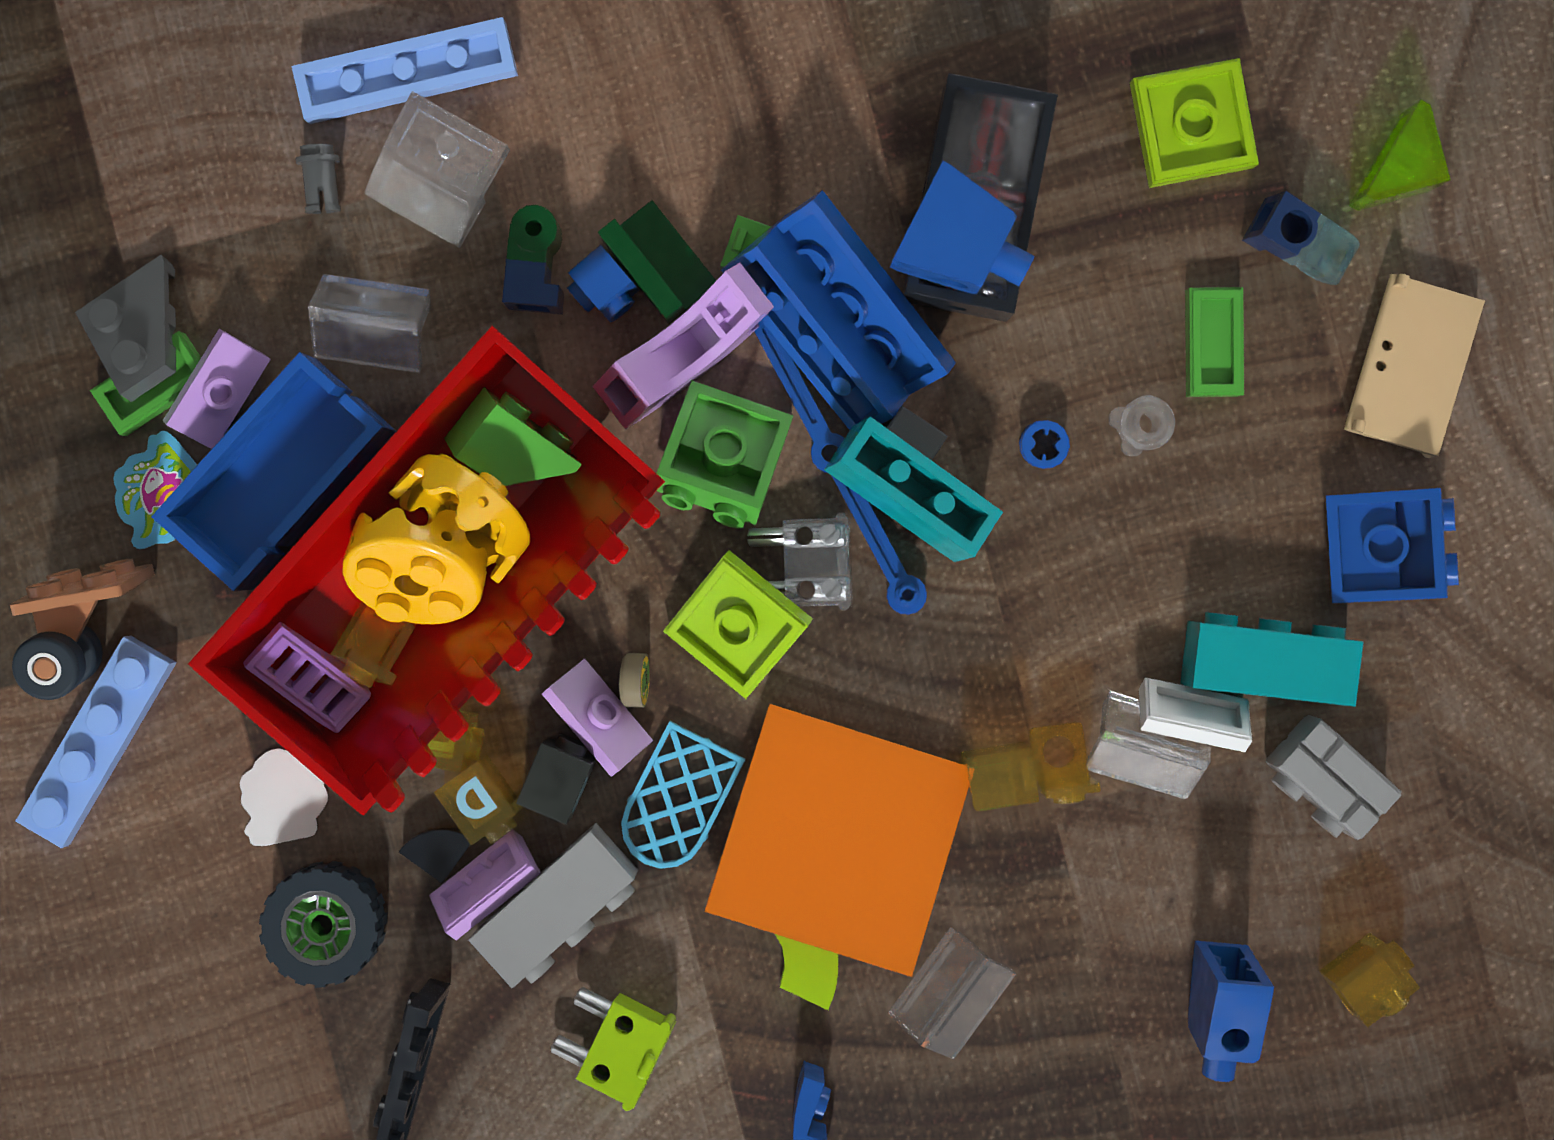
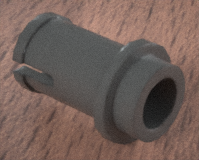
(319, 175)

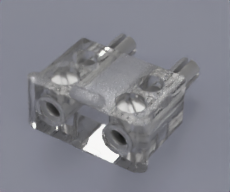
(822, 562)

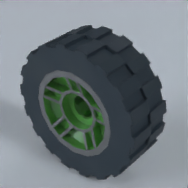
(298, 942)

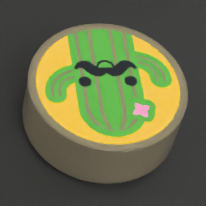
(634, 680)

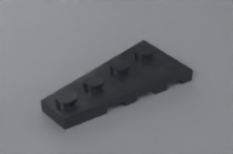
(411, 1060)

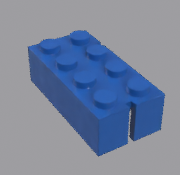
(273, 473)

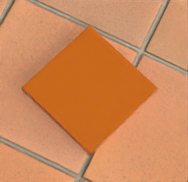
(839, 840)

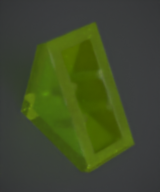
(1407, 163)

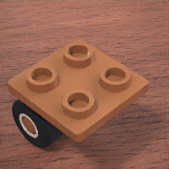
(65, 648)

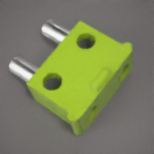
(623, 1048)

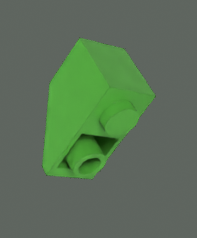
(504, 442)

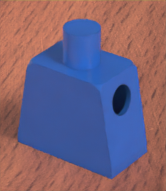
(960, 236)
(1228, 1007)

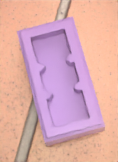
(216, 389)
(597, 717)
(484, 884)

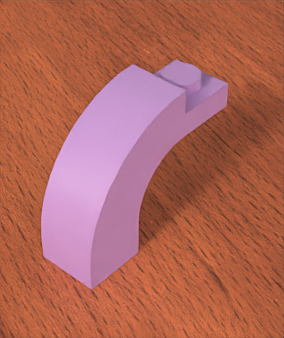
(684, 349)

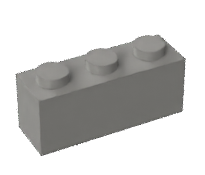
(555, 907)

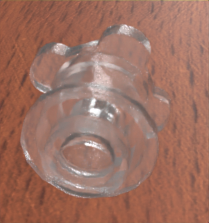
(1127, 424)

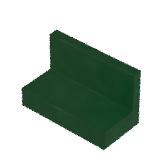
(658, 260)

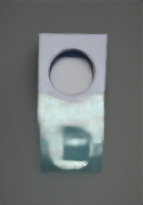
(1302, 238)

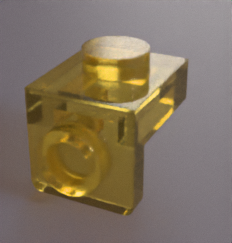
(371, 647)

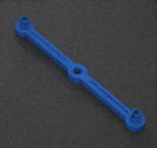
(905, 592)

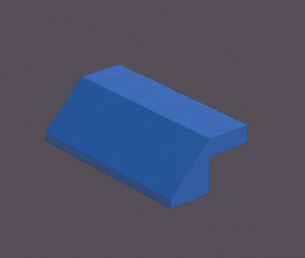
(842, 314)

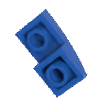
(810, 1103)

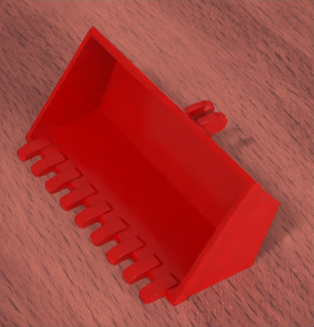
(444, 663)

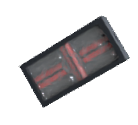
(1001, 143)

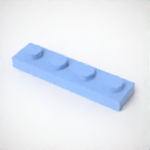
(393, 70)
(96, 741)

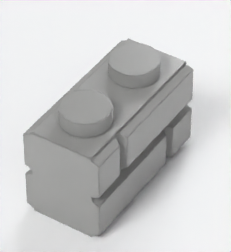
(1332, 778)

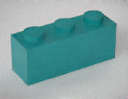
(913, 490)
(1272, 660)

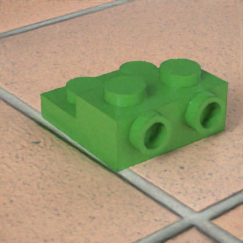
(722, 455)

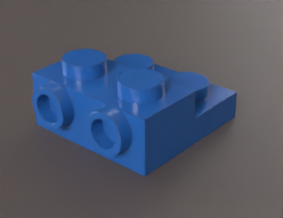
(1390, 545)

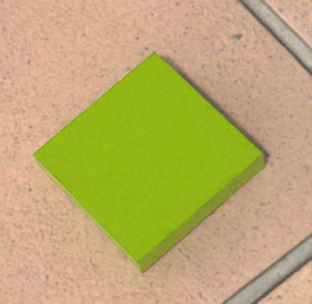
(1194, 123)
(737, 624)

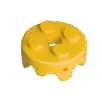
(479, 505)
(414, 570)

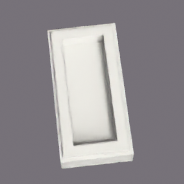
(1194, 714)

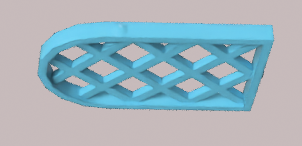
(704, 828)

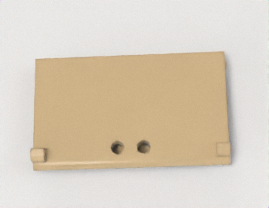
(1422, 368)

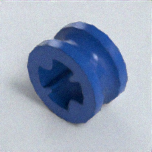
(1061, 445)

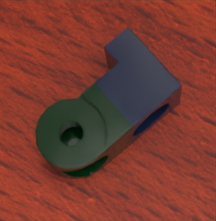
(529, 260)

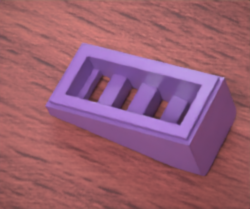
(332, 702)

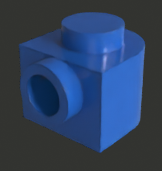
(602, 284)

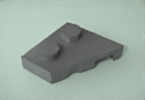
(135, 329)

